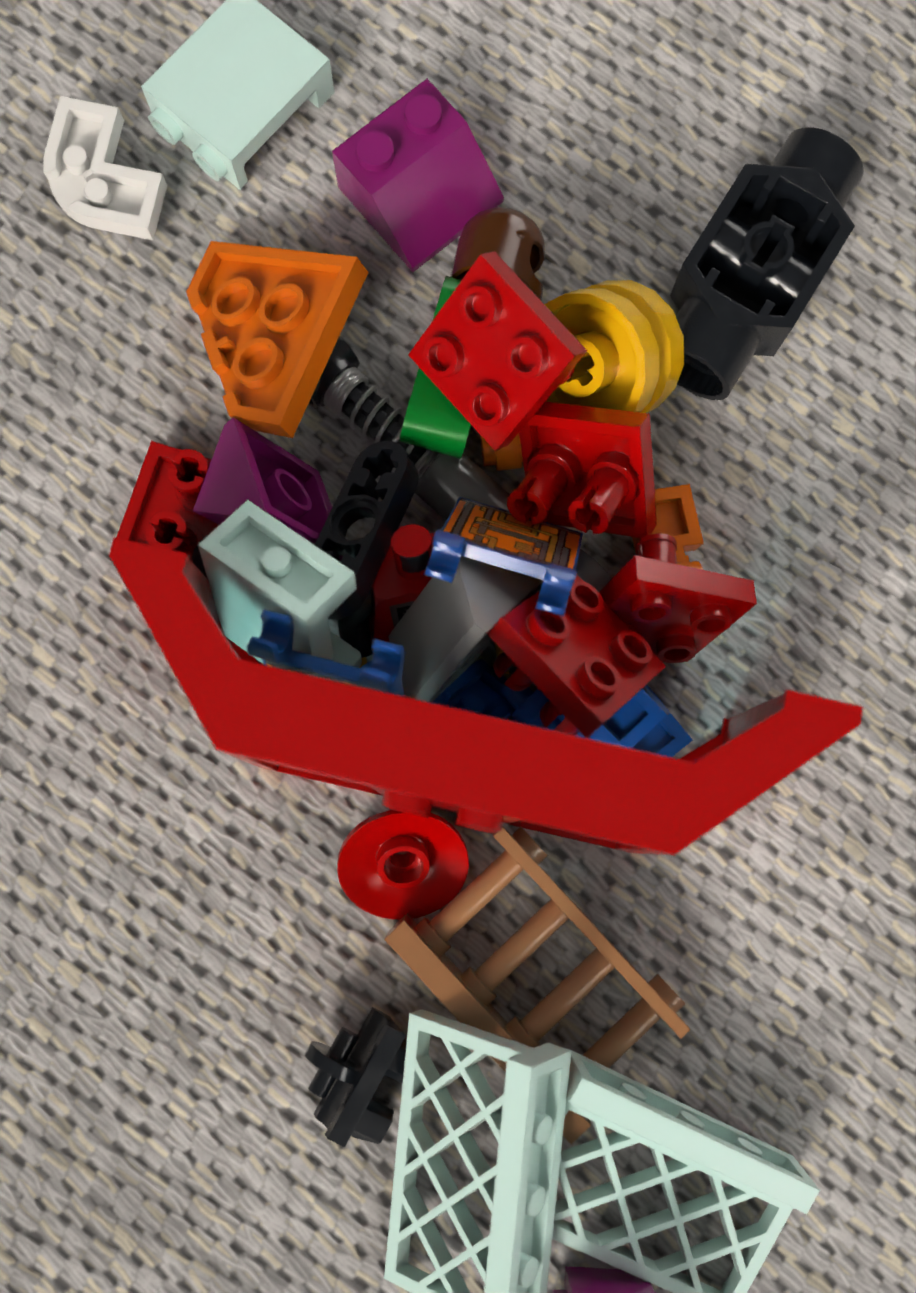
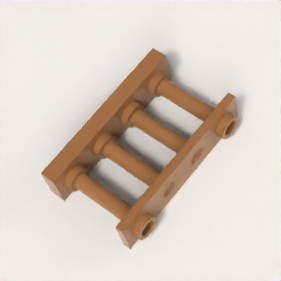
(471, 992)

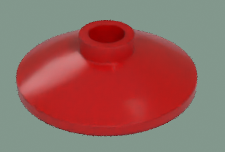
(404, 883)

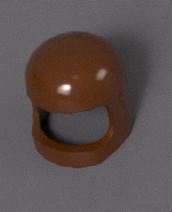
(510, 236)

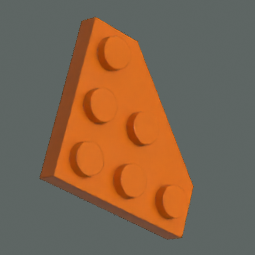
(272, 325)

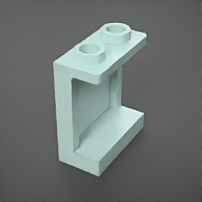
(235, 86)
(266, 565)

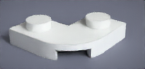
(86, 180)

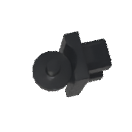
(351, 1075)

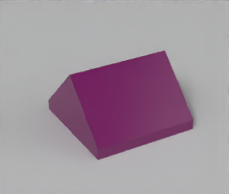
(270, 477)

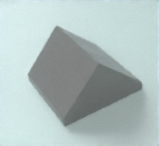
(450, 624)

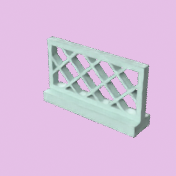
(694, 1144)
(516, 1190)

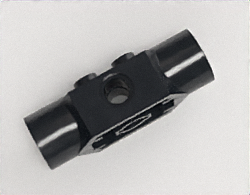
(763, 258)

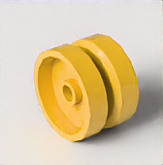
(629, 344)

